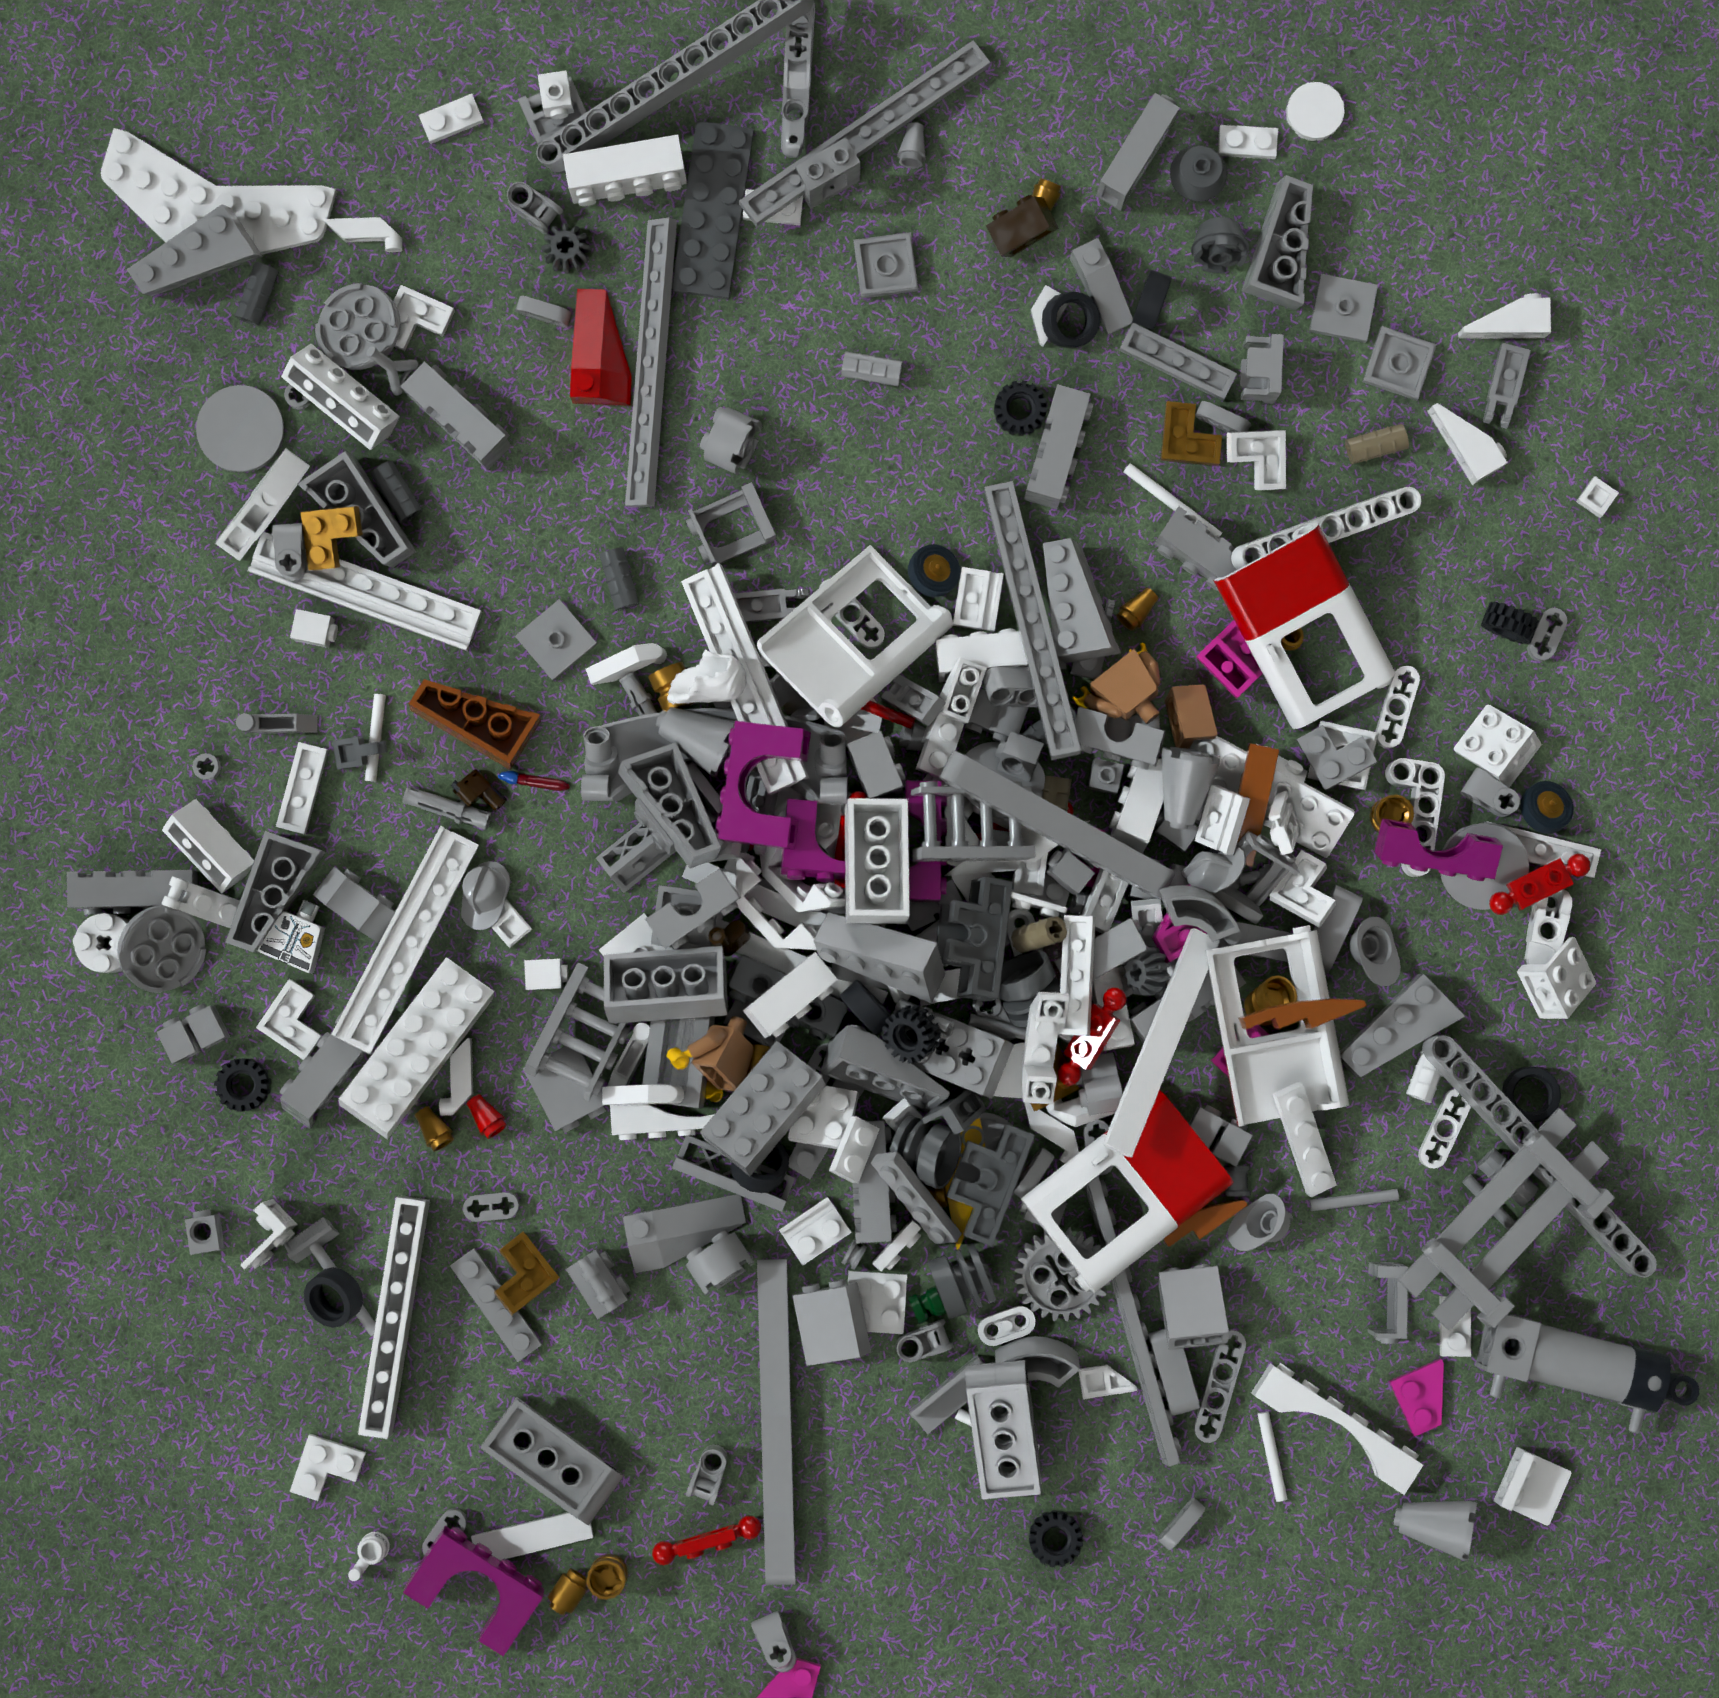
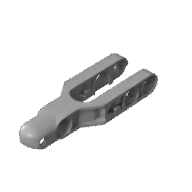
(797, 82)

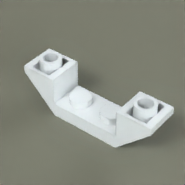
(746, 879)
(796, 892)
(1040, 1045)

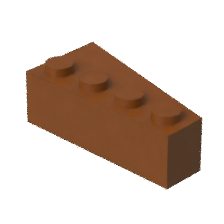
(485, 725)

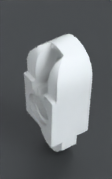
(1539, 949)

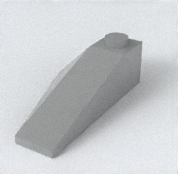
(673, 1232)

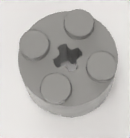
(730, 440)
(718, 1262)

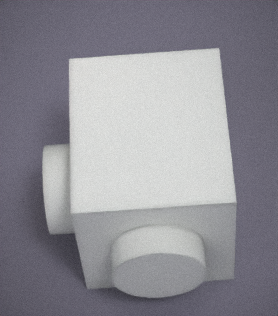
(556, 94)

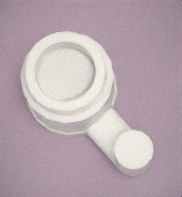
(370, 1550)

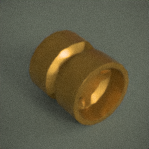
(661, 683)
(1392, 808)
(1270, 993)
(607, 1576)

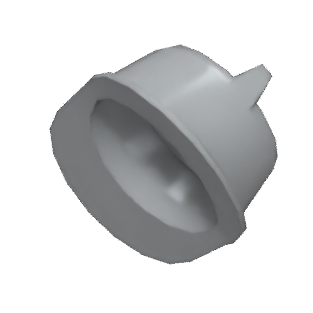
(1214, 870)
(484, 895)
(1376, 951)
(1259, 1223)

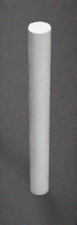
(1166, 497)

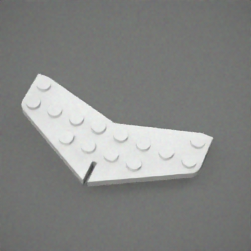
(174, 198)

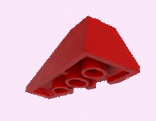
(598, 357)

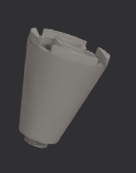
(697, 736)
(1185, 783)
(1439, 1525)

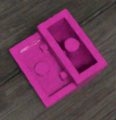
(1230, 660)

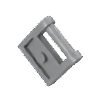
(543, 126)

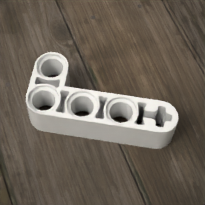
(1420, 789)

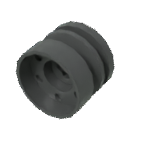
(1022, 980)
(928, 1150)
(962, 1281)

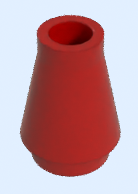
(486, 1117)

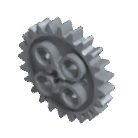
(1039, 1288)

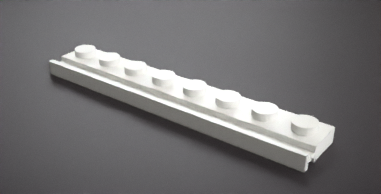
(377, 597)
(729, 635)
(405, 940)

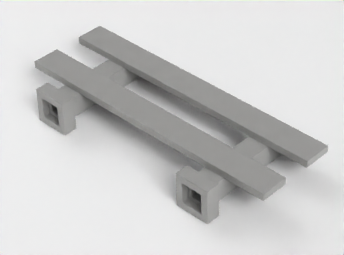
(1473, 1285)

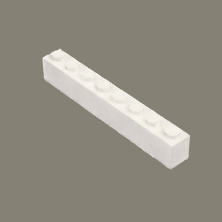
(394, 1317)

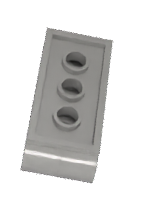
(1005, 1386)
(579, 1498)

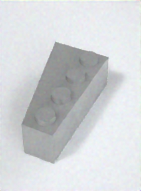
(1075, 605)
(271, 888)
(1144, 1014)

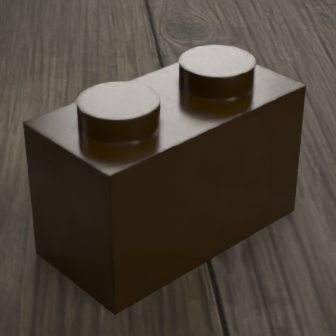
(1021, 226)

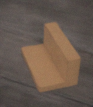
(1190, 715)

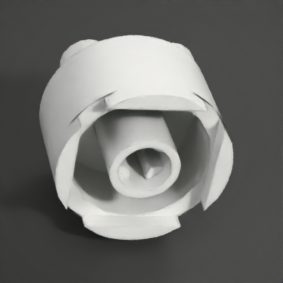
(90, 942)

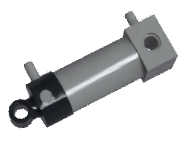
(1581, 1364)

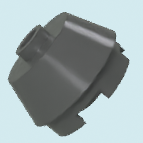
(1198, 173)
(1219, 245)

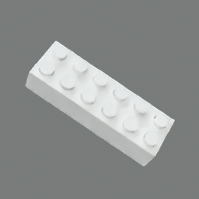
(416, 1048)

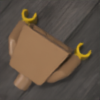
(1125, 688)
(720, 1056)

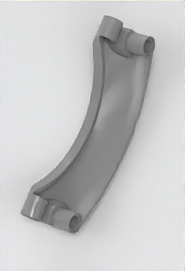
(633, 736)

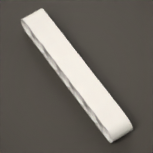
(1338, 522)

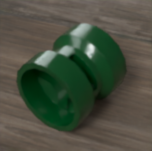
(927, 1305)

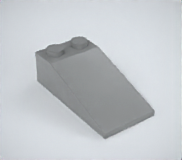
(866, 1063)

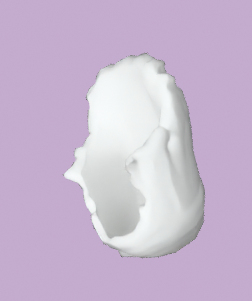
(713, 679)

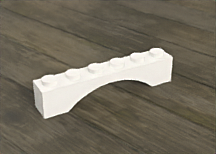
(646, 1118)
(1285, 1394)

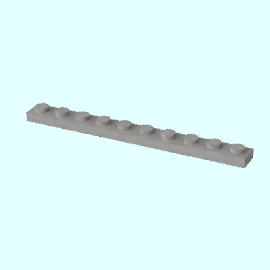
(872, 127)
(651, 363)
(1032, 621)
(1135, 1331)

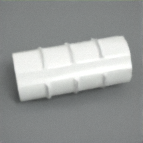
(1425, 1077)

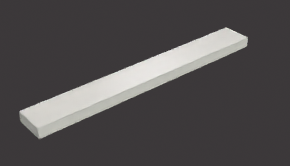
(1160, 1044)

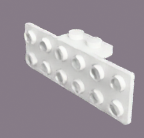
(1318, 815)

